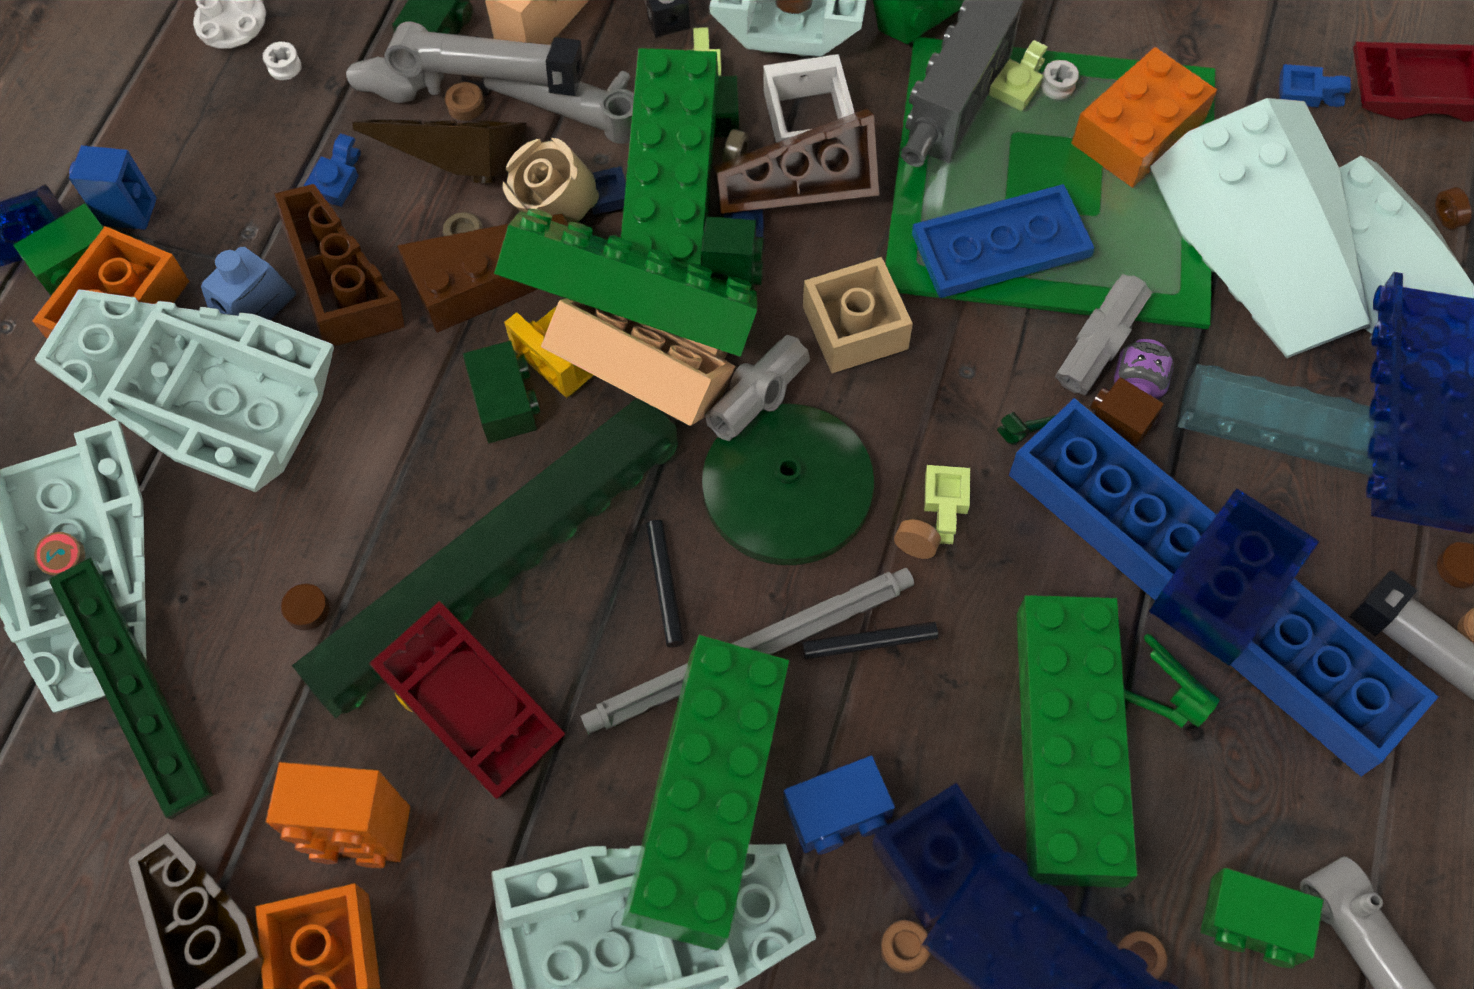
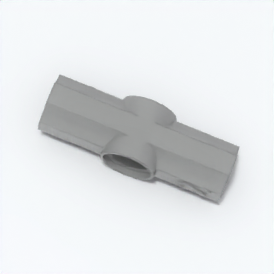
(1103, 334)
(757, 387)

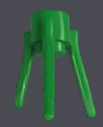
(1191, 698)

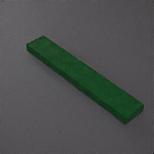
(131, 688)

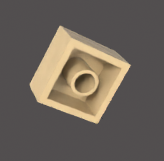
(857, 314)

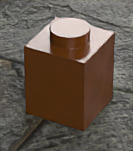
(1127, 410)

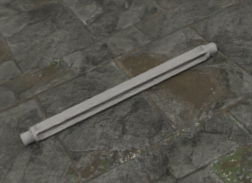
(768, 641)

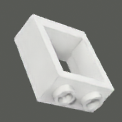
(785, 82)

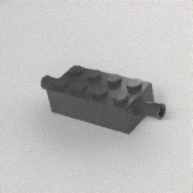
(960, 78)

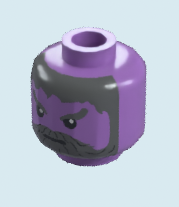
(1146, 366)

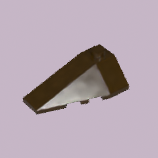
(467, 149)
(192, 923)

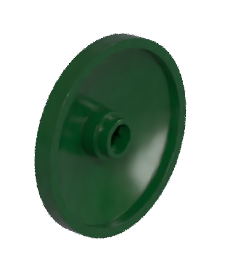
(794, 515)

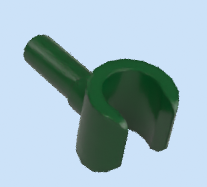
(1015, 430)

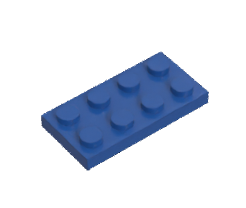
(1002, 240)

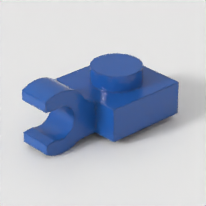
(1310, 85)
(336, 175)

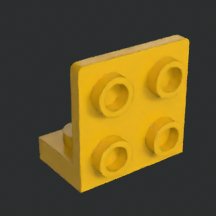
(528, 339)

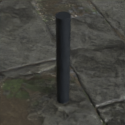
(664, 583)
(870, 640)

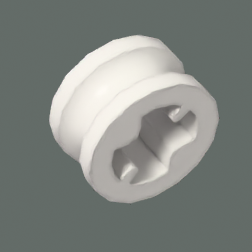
(279, 53)
(1060, 69)

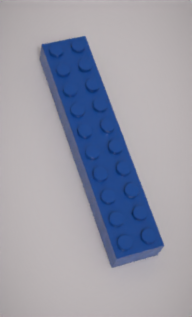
(1147, 526)

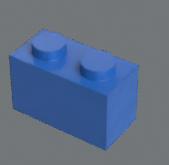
(112, 187)
(839, 806)

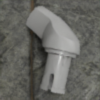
(377, 77)

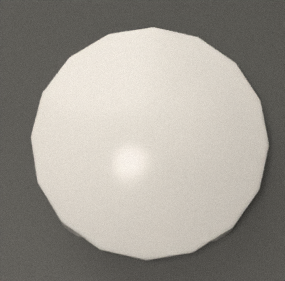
(228, 21)

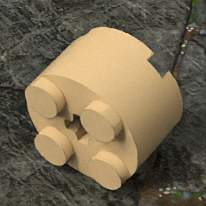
(550, 180)

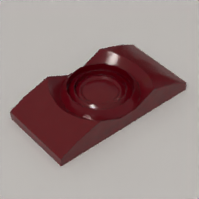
(1416, 79)
(467, 700)

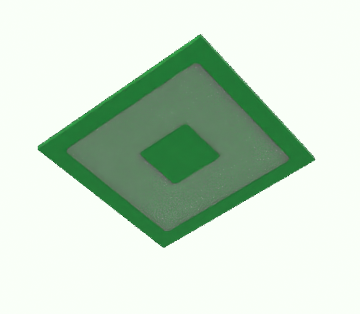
(1031, 151)

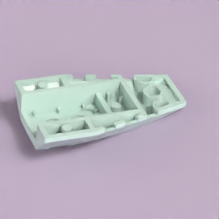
(810, 33)
(1270, 220)
(1396, 236)
(193, 382)
(99, 502)
(567, 913)

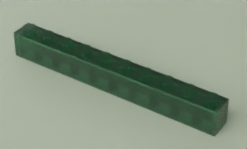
(493, 549)

